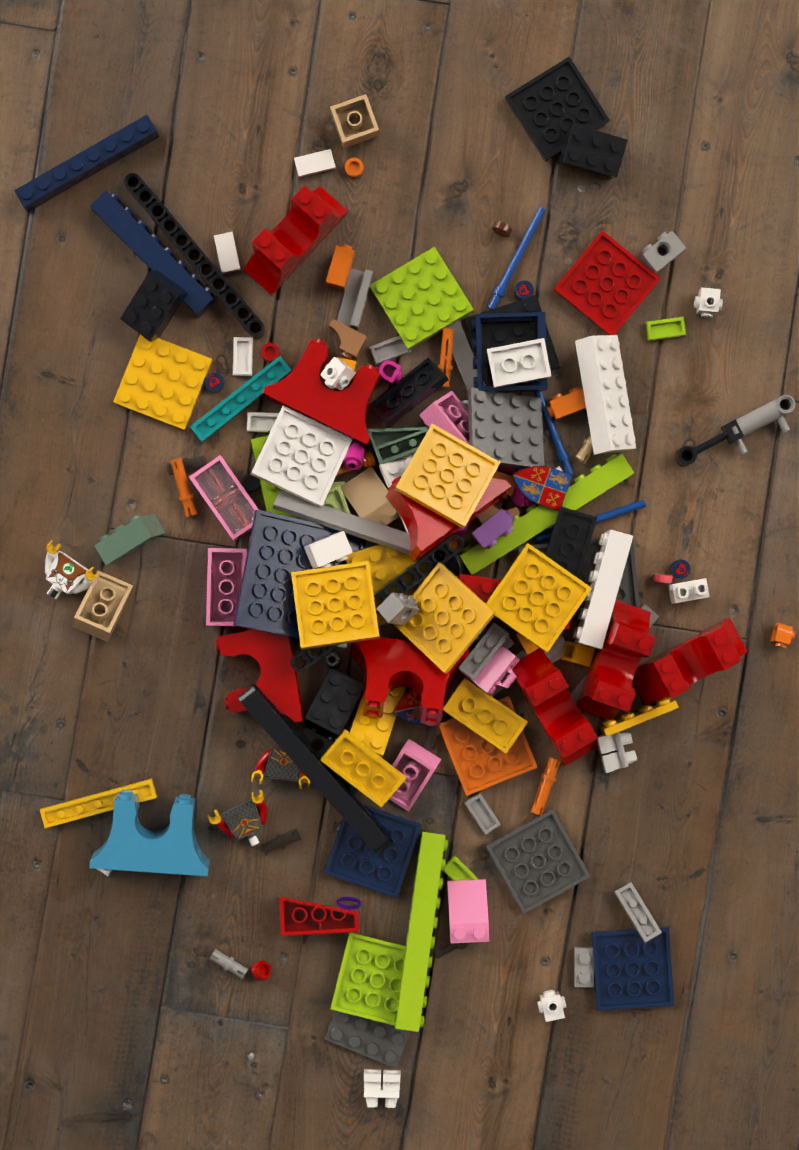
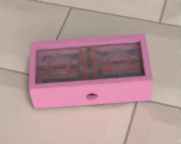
(225, 497)

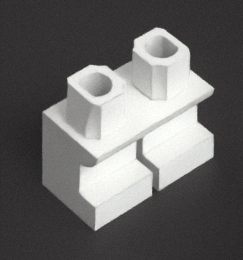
(688, 591)
(618, 758)
(373, 1087)

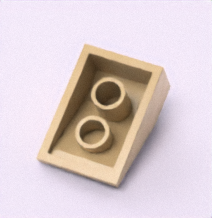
(368, 497)
(102, 606)

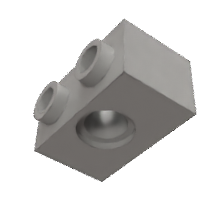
(670, 243)
(398, 608)

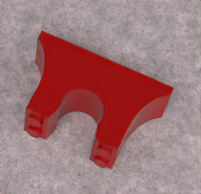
(298, 234)
(338, 410)
(430, 529)
(688, 662)
(400, 663)
(612, 669)
(277, 676)
(554, 707)

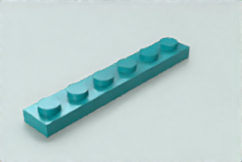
(240, 399)

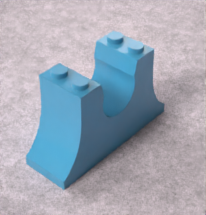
(142, 850)

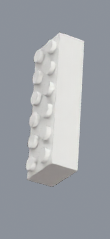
(605, 394)
(605, 585)

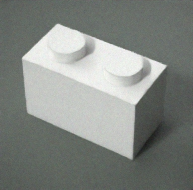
(328, 549)

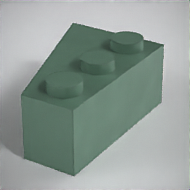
(396, 442)
(129, 538)

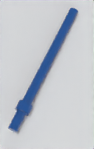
(500, 291)
(562, 455)
(601, 517)

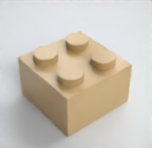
(354, 121)

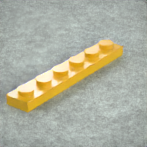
(94, 804)

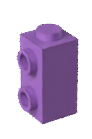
(496, 526)

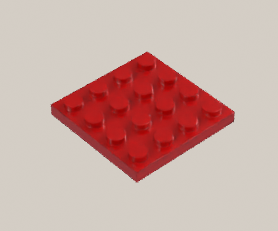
(607, 283)

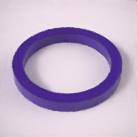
(348, 907)

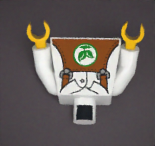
(66, 573)

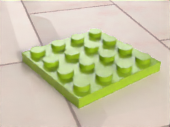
(421, 298)
(369, 979)

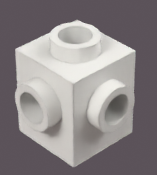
(711, 296)
(337, 374)
(555, 1011)

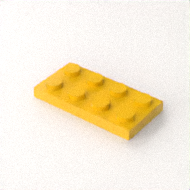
(645, 713)
(485, 715)
(376, 732)
(363, 768)

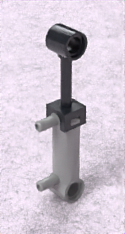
(743, 426)

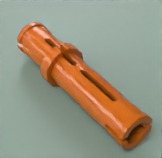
(447, 334)
(186, 495)
(548, 778)

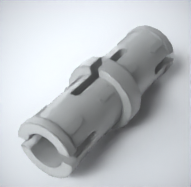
(228, 963)

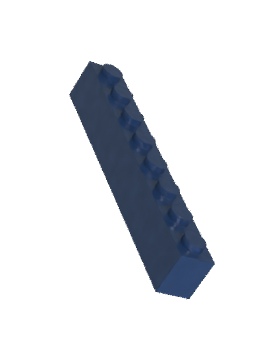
(87, 163)
(150, 251)

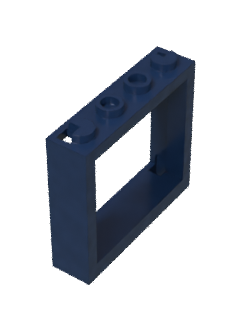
(540, 320)

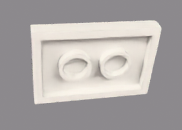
(519, 363)

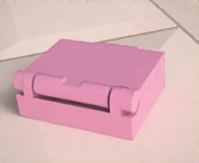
(497, 671)

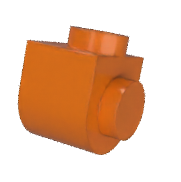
(782, 635)

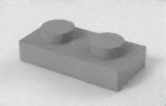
(583, 967)

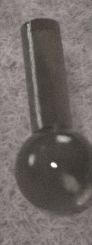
(449, 948)

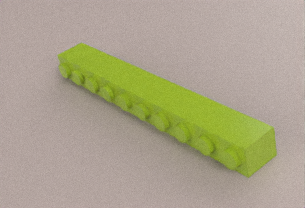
(542, 517)
(420, 929)

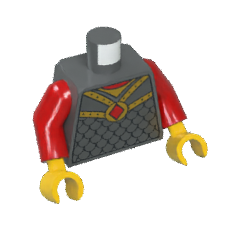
(278, 765)
(243, 819)

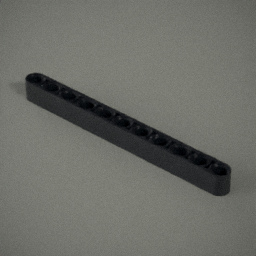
(189, 248)
(382, 593)
(316, 771)

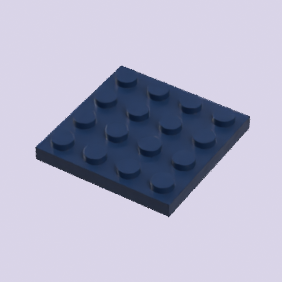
(357, 863)
(632, 971)

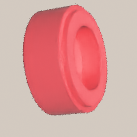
(662, 578)

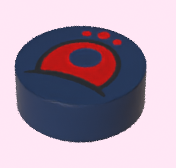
(524, 290)
(214, 382)
(680, 569)

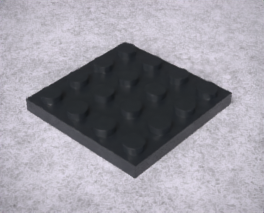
(552, 103)
(508, 333)

